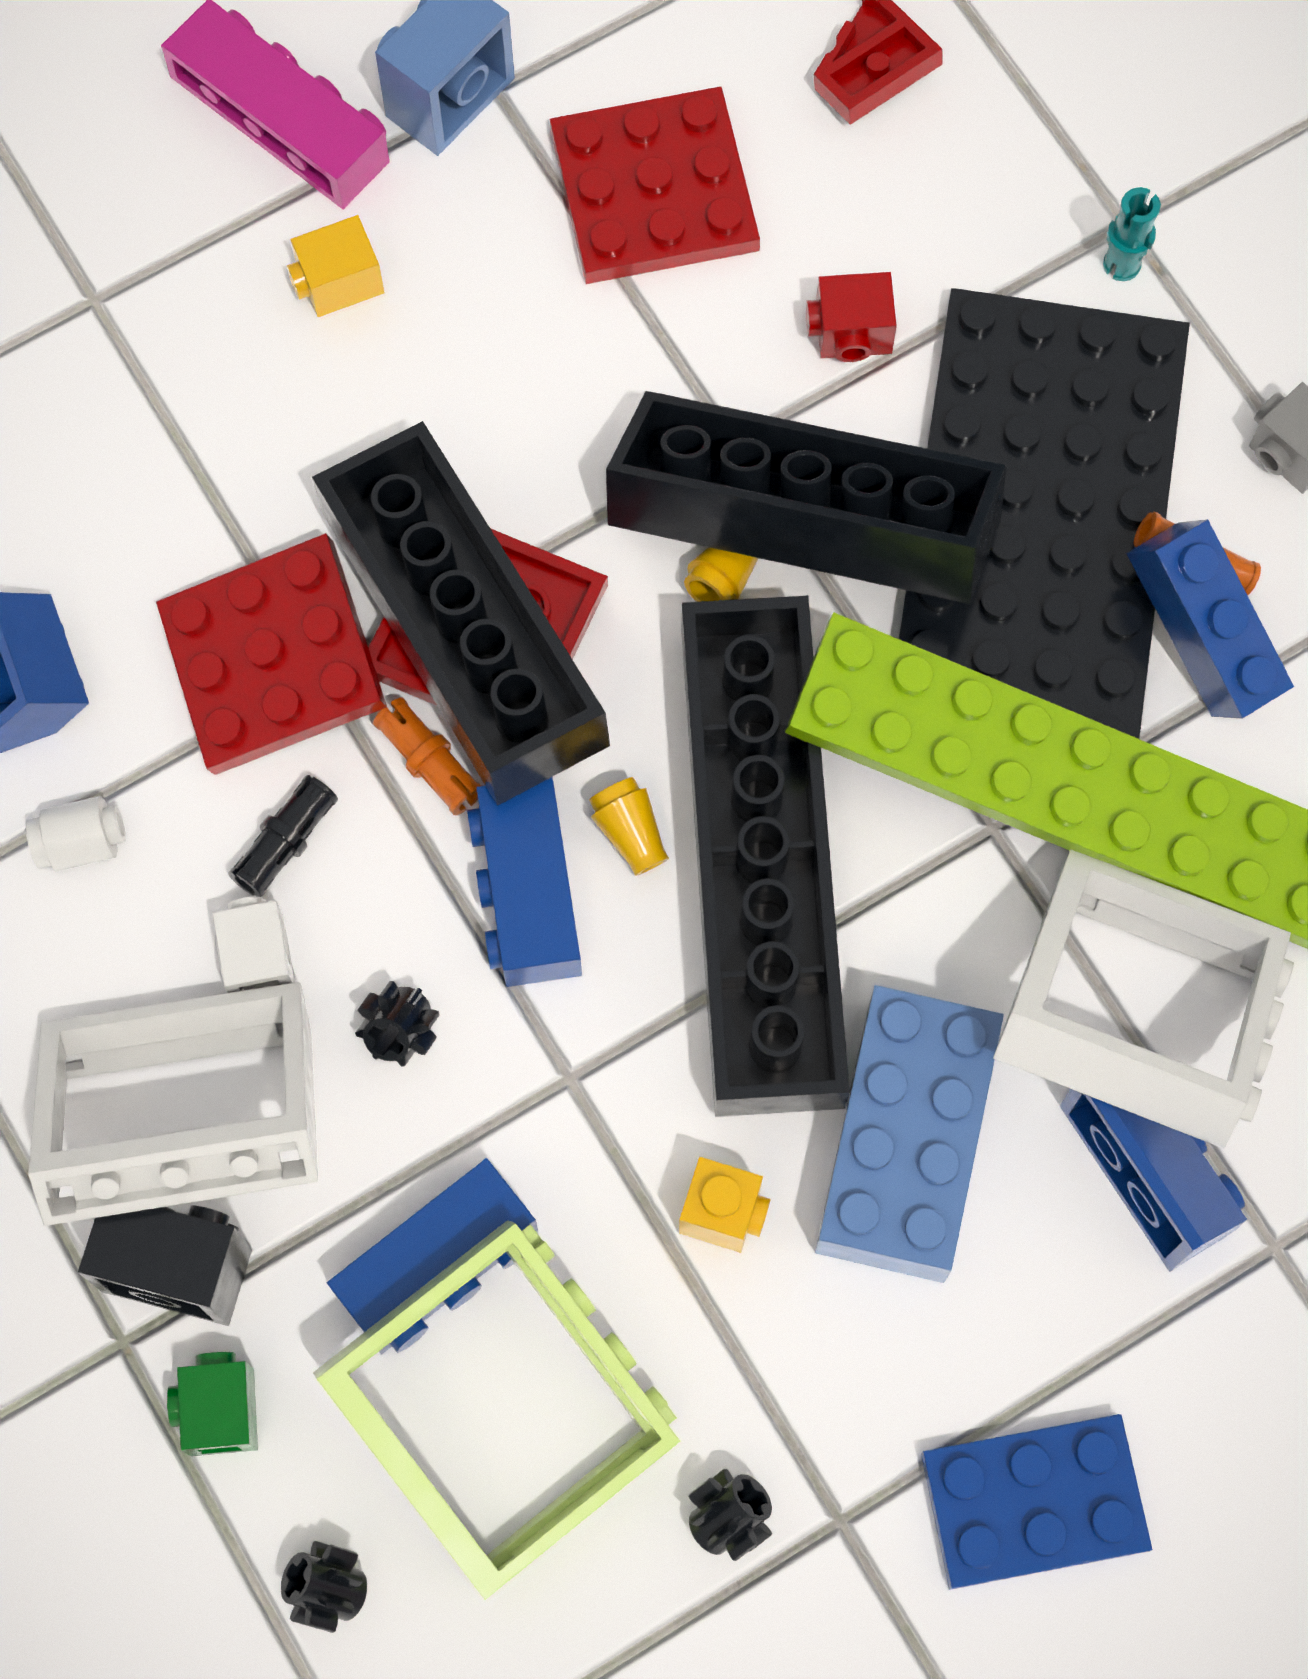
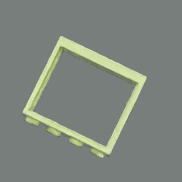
(607, 1357)

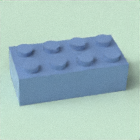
(910, 1134)

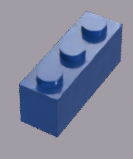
(1210, 619)
(526, 886)
(426, 1247)

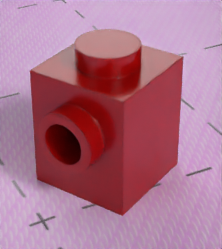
(853, 316)

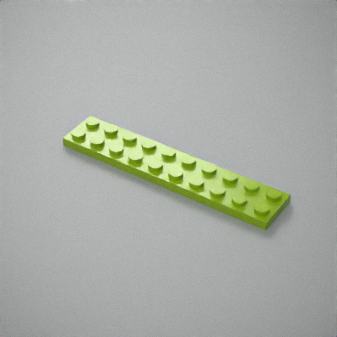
(1054, 774)

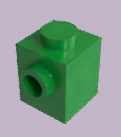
(214, 1405)

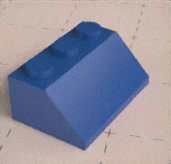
(1158, 1178)

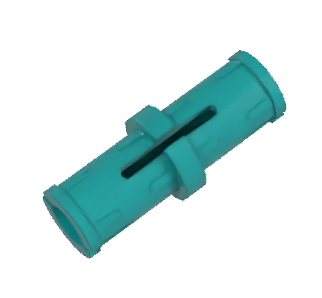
(1131, 234)

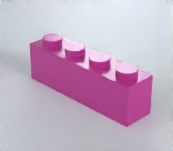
(277, 102)

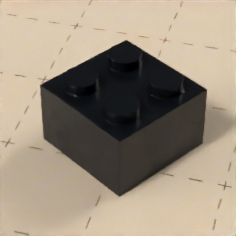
(169, 1260)

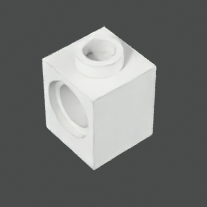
(252, 945)

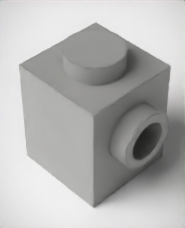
(1283, 436)

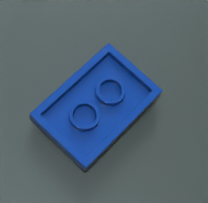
(1035, 1501)

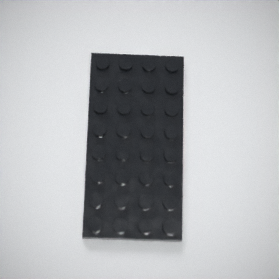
(1088, 436)

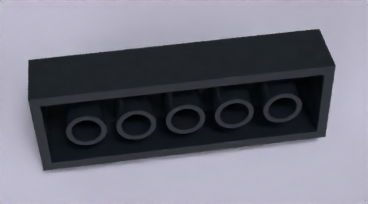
(806, 496)
(462, 613)

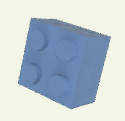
(444, 67)

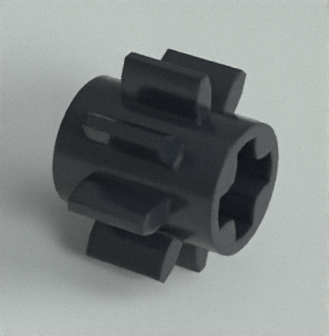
(397, 1023)
(730, 1514)
(323, 1586)

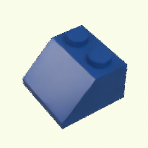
(36, 671)

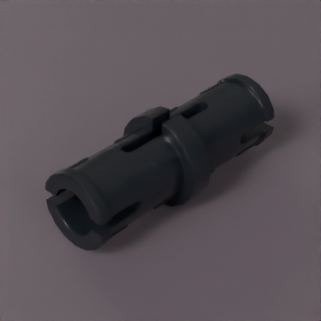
(283, 836)

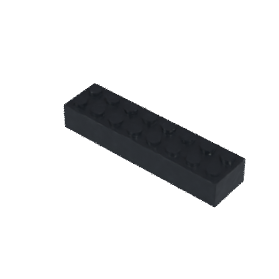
(762, 861)

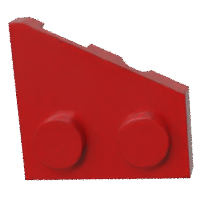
(875, 59)

